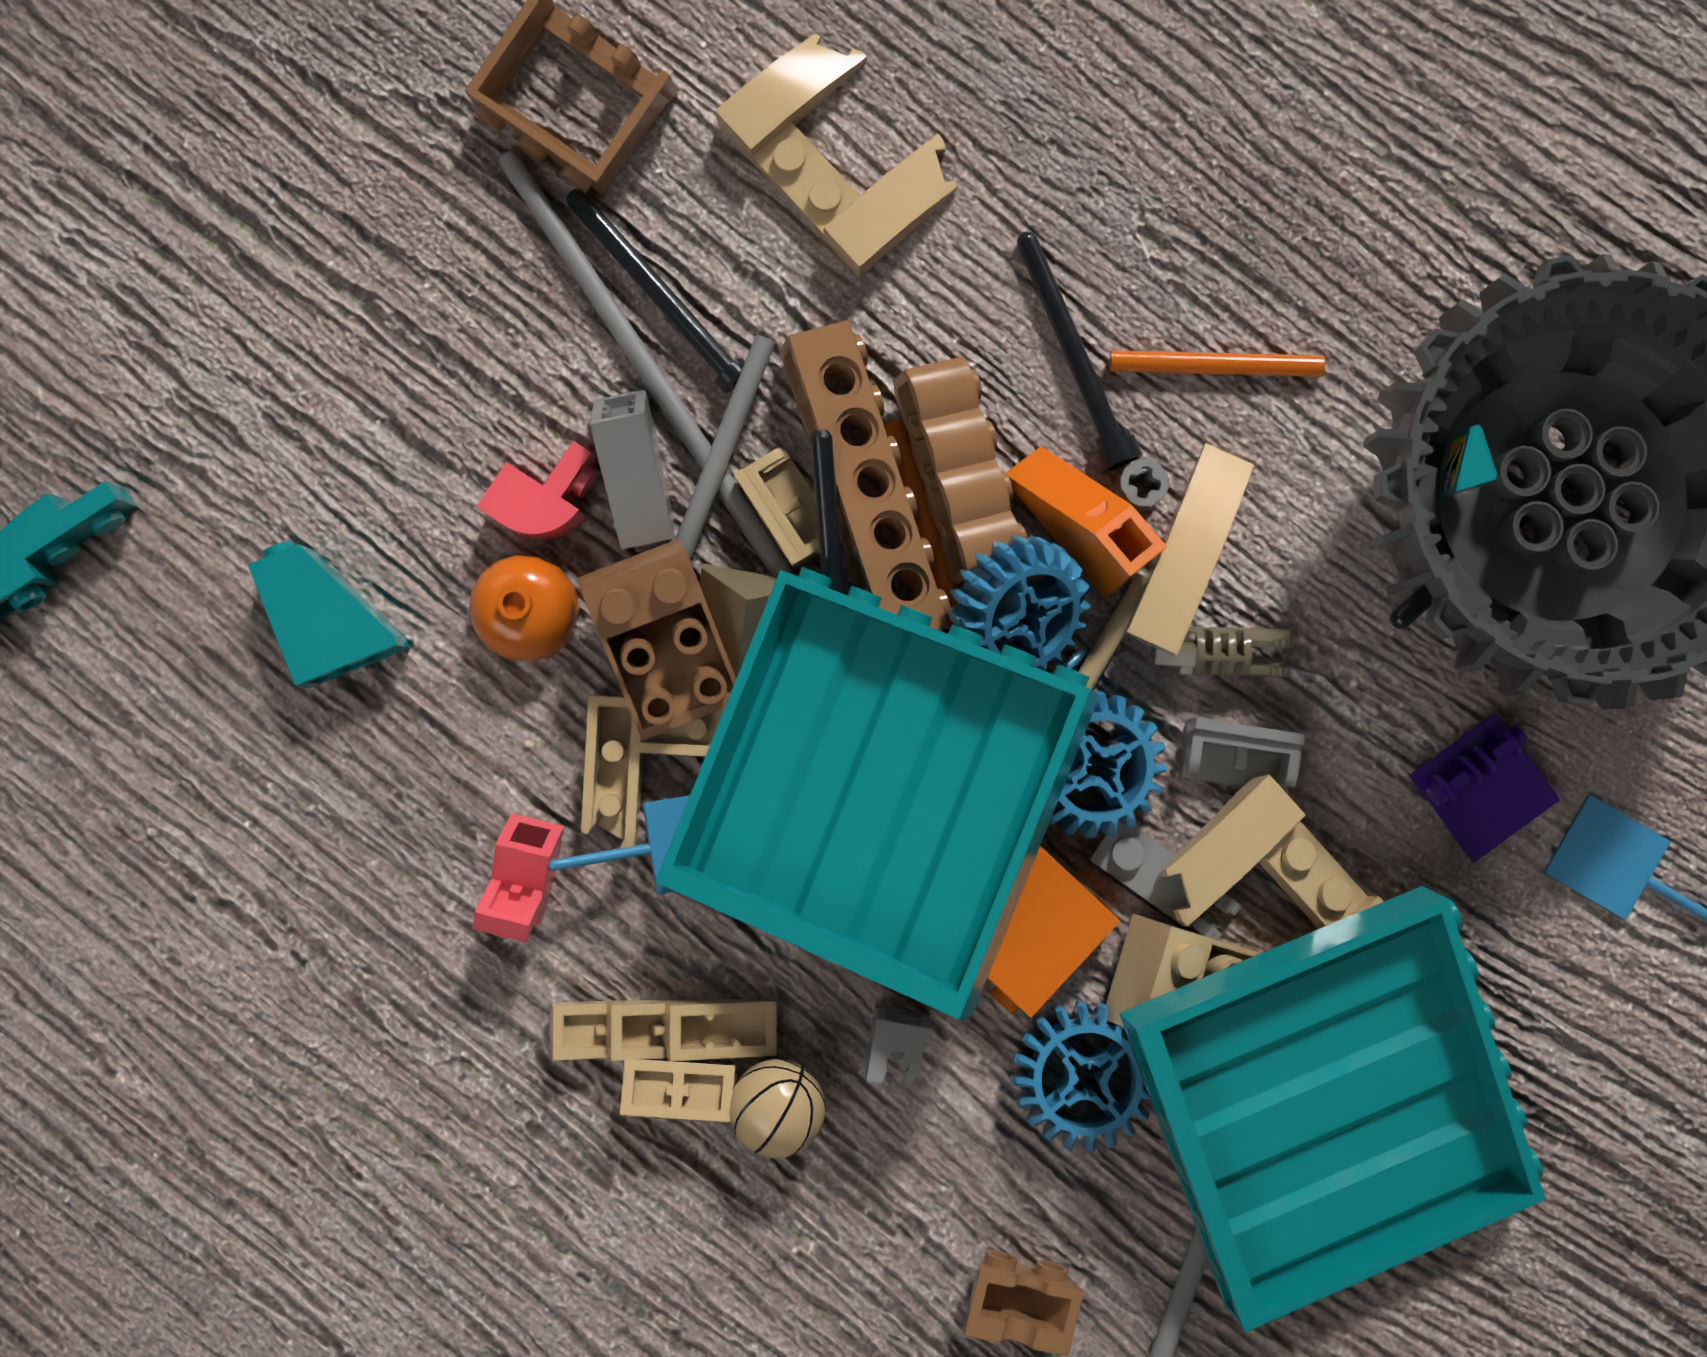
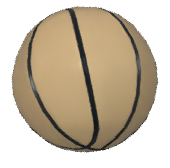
(777, 1108)

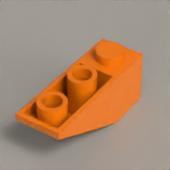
(1086, 520)

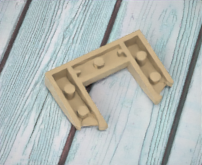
(763, 126)
(616, 762)
(1267, 829)

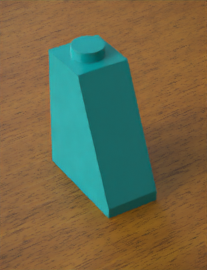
(319, 616)

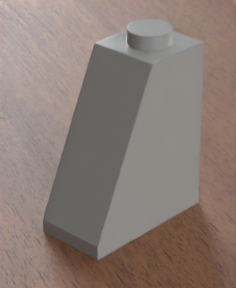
(632, 470)

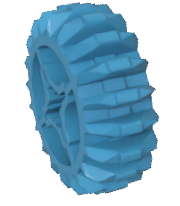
(1036, 614)
(1119, 797)
(1046, 1108)

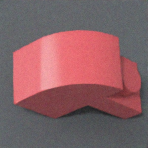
(544, 509)
(519, 878)

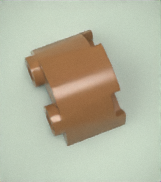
(1023, 1304)

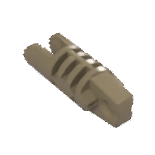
(1228, 652)

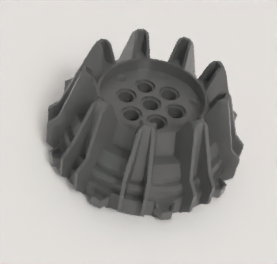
(1603, 363)

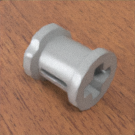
(1154, 478)

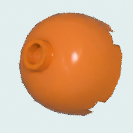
(524, 608)

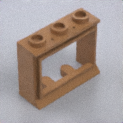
(579, 35)

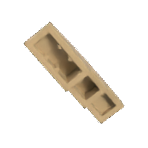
(1192, 550)
(663, 1029)

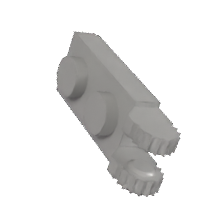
(1137, 863)

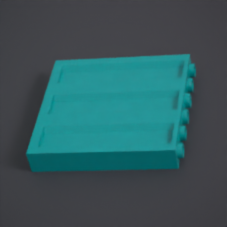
(878, 789)
(1336, 1105)

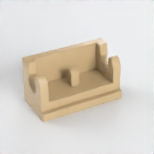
(783, 505)
(677, 1090)

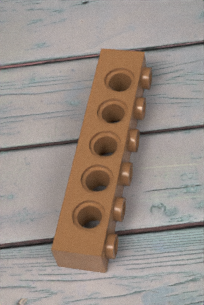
(840, 353)

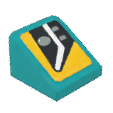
(1467, 463)

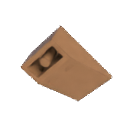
(659, 638)

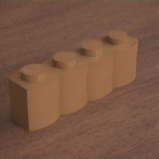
(956, 461)

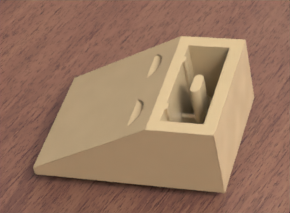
(1164, 958)

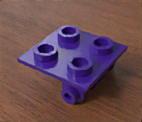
(1485, 786)

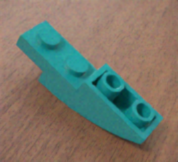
(50, 535)

